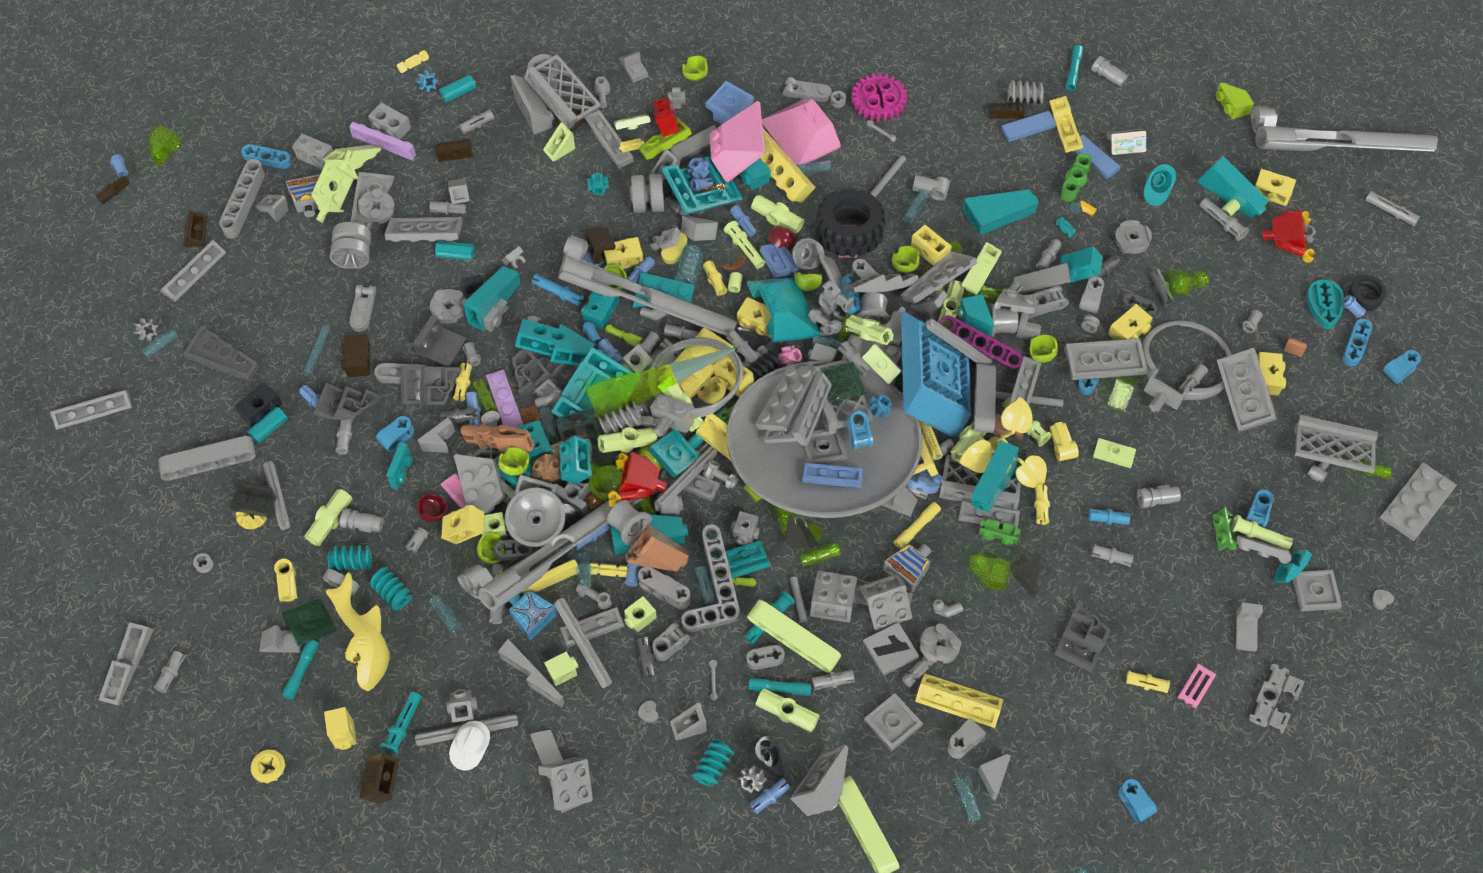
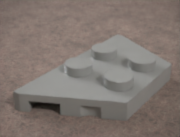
(480, 482)

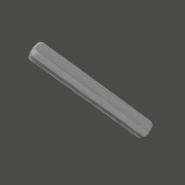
(279, 505)

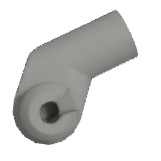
(549, 399)

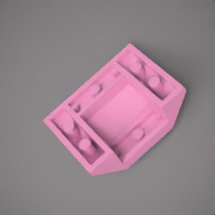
(802, 131)
(738, 142)

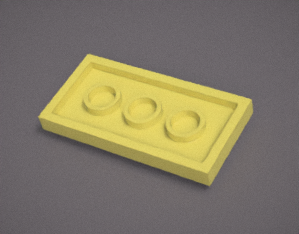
(696, 381)

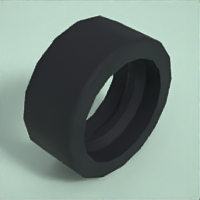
(1372, 283)

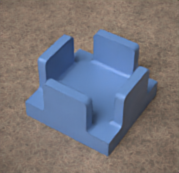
(728, 102)

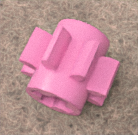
(790, 355)

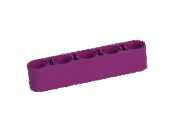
(973, 334)

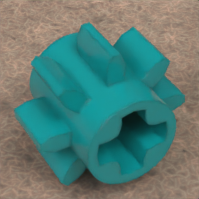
(597, 183)

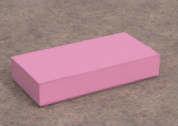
(453, 488)

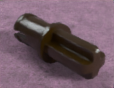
(112, 190)

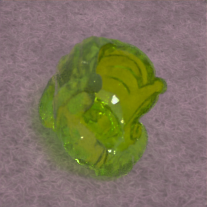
(601, 484)

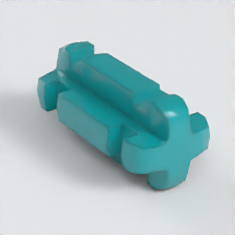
(1065, 226)

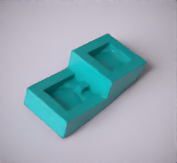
(1289, 571)

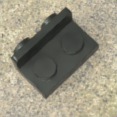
(253, 499)

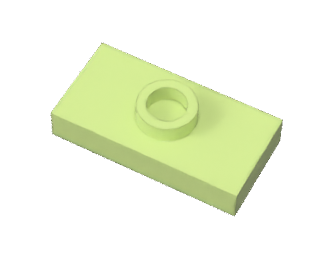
(632, 122)
(882, 363)
(1114, 453)

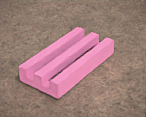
(1188, 699)

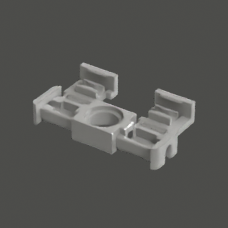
(830, 299)
(1265, 709)

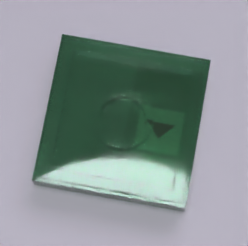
(845, 383)
(308, 622)

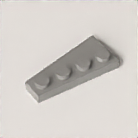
(365, 183)
(940, 274)

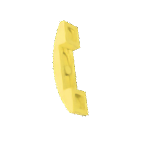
(1065, 124)

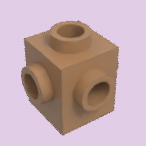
(546, 468)

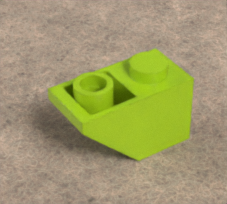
(1234, 100)

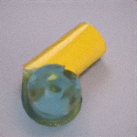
(1081, 206)

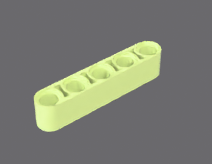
(794, 636)
(866, 828)

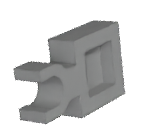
(668, 239)
(493, 318)

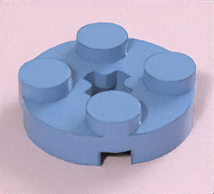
(924, 481)

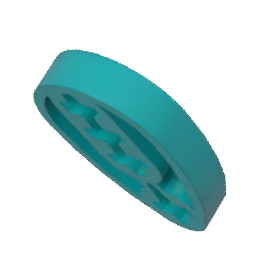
(1319, 309)

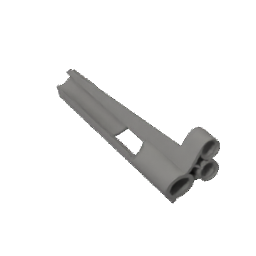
(1293, 139)
(596, 279)
(508, 584)

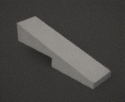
(123, 668)
(535, 679)

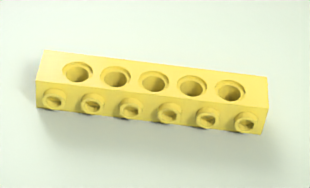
(802, 185)

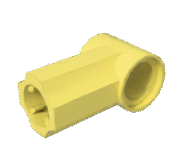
(1063, 444)
(286, 581)

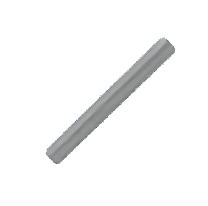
(957, 342)
(686, 477)
(583, 643)
(450, 732)

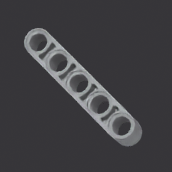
(242, 198)
(985, 398)
(206, 458)

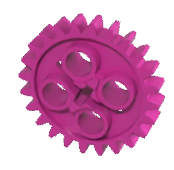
(867, 100)

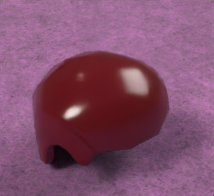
(782, 236)
(431, 508)

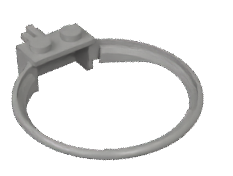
(1162, 392)
(680, 414)

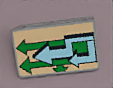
(1127, 141)

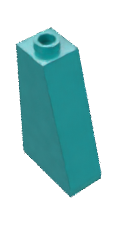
(1230, 184)
(999, 209)
(499, 286)
(995, 477)
(668, 525)

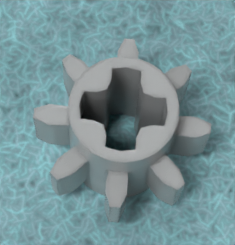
(677, 97)
(142, 333)
(752, 778)

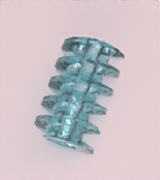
(689, 265)

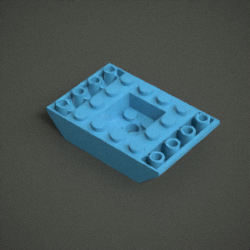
(934, 379)

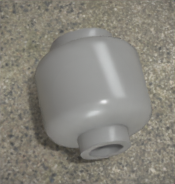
(672, 508)

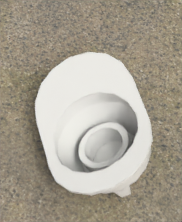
(469, 745)

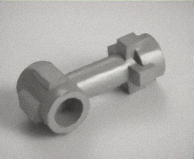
(830, 327)
(711, 470)
(1319, 473)
(603, 598)

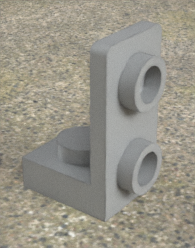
(1246, 626)

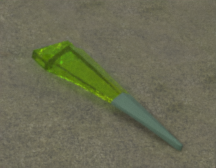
(645, 384)

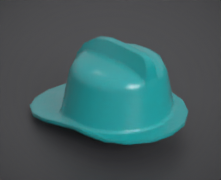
(1159, 184)

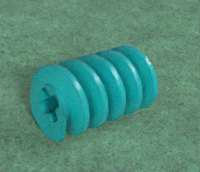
(350, 558)
(390, 589)
(712, 763)

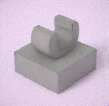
(513, 256)

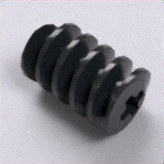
(764, 365)

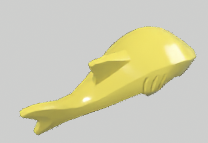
(368, 640)

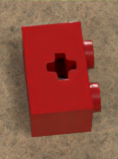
(666, 116)

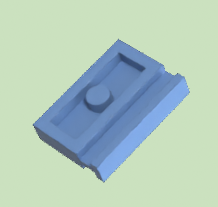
(778, 260)

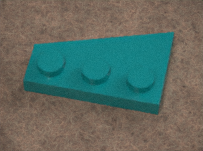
(668, 286)

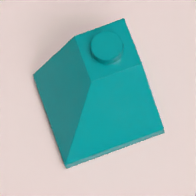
(976, 314)

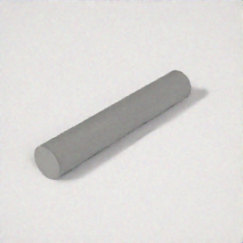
(798, 599)

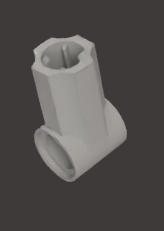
(936, 187)

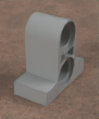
(581, 490)

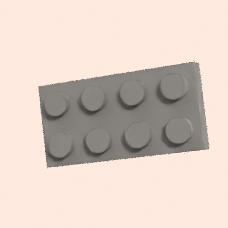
(424, 229)
(1106, 359)
(1246, 389)
(787, 398)
(1418, 501)

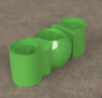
(1076, 177)

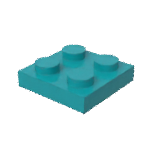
(674, 453)

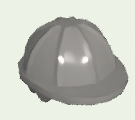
(807, 253)

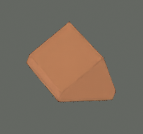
(1295, 347)

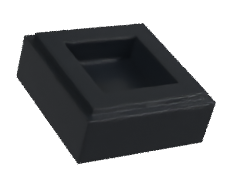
(473, 284)

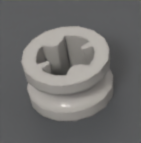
(838, 94)
(1090, 324)
(201, 557)

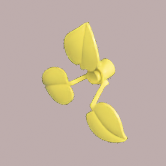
(1017, 418)

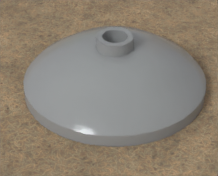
(532, 504)

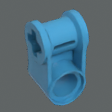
(1402, 366)
(859, 431)
(395, 433)
(1259, 511)
(1138, 802)

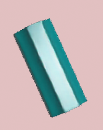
(457, 88)
(455, 250)
(267, 425)

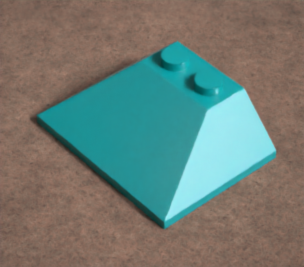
(695, 201)
(786, 307)
(592, 370)

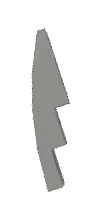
(882, 283)

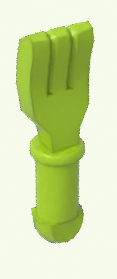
(629, 338)
(739, 580)

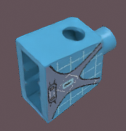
(531, 613)

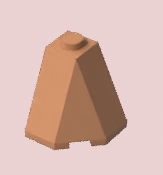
(657, 551)

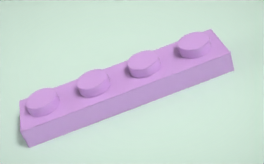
(382, 140)
(504, 399)

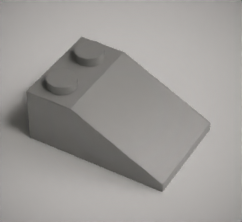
(822, 783)

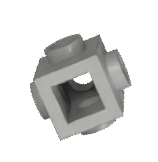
(745, 528)
(461, 705)

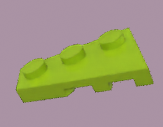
(658, 143)

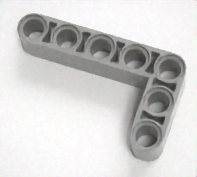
(719, 584)

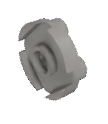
(380, 198)
(1129, 245)
(444, 297)
(944, 636)

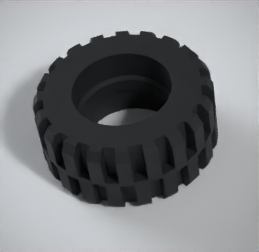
(847, 239)

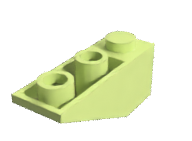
(360, 155)
(978, 273)

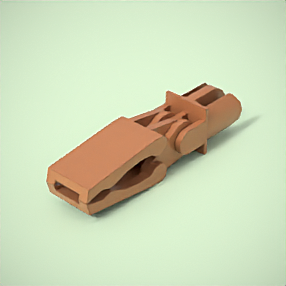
(497, 437)

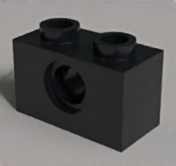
(261, 395)

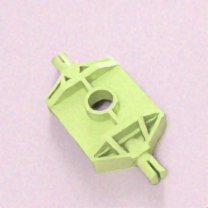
(342, 176)

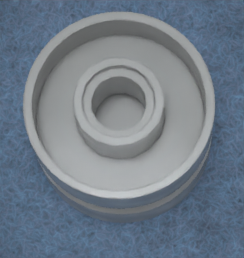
(642, 194)
(350, 245)

